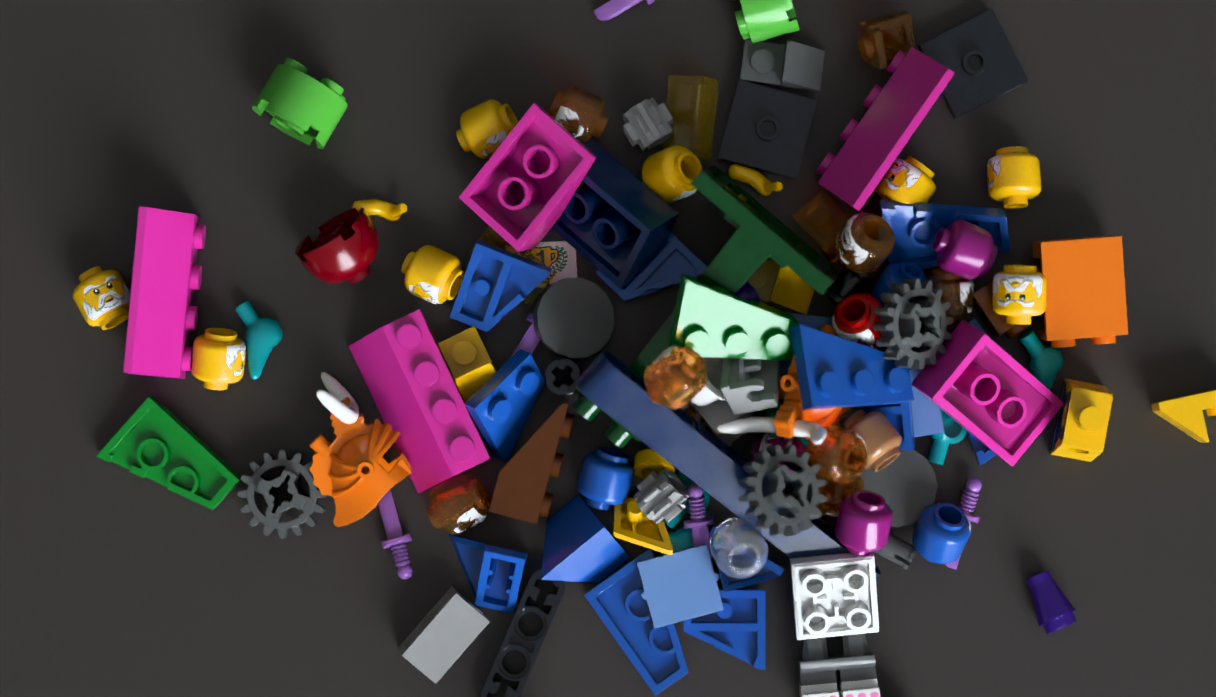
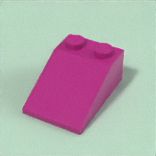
(529, 179)
(988, 393)

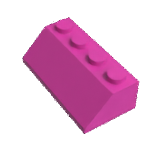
(885, 127)
(163, 293)
(420, 400)

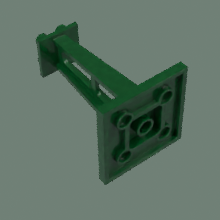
(756, 239)

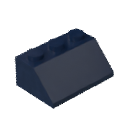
(615, 218)

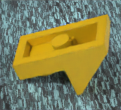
(782, 287)
(467, 361)
(1187, 413)

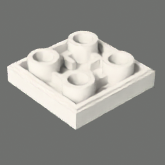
(834, 595)

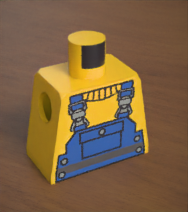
(1082, 420)

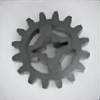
(913, 323)
(266, 487)
(765, 491)

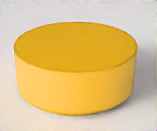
(648, 461)

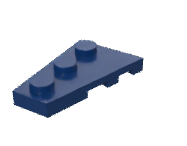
(845, 373)

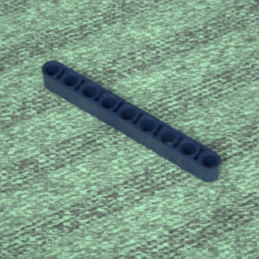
(690, 449)

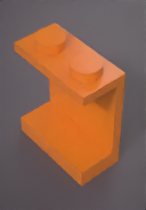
(1083, 289)

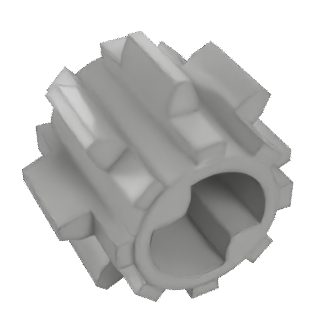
(648, 124)
(661, 496)

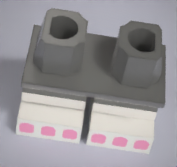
(854, 667)

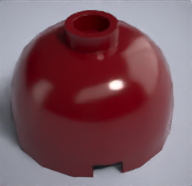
(341, 249)

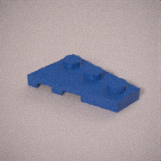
(918, 224)
(627, 616)

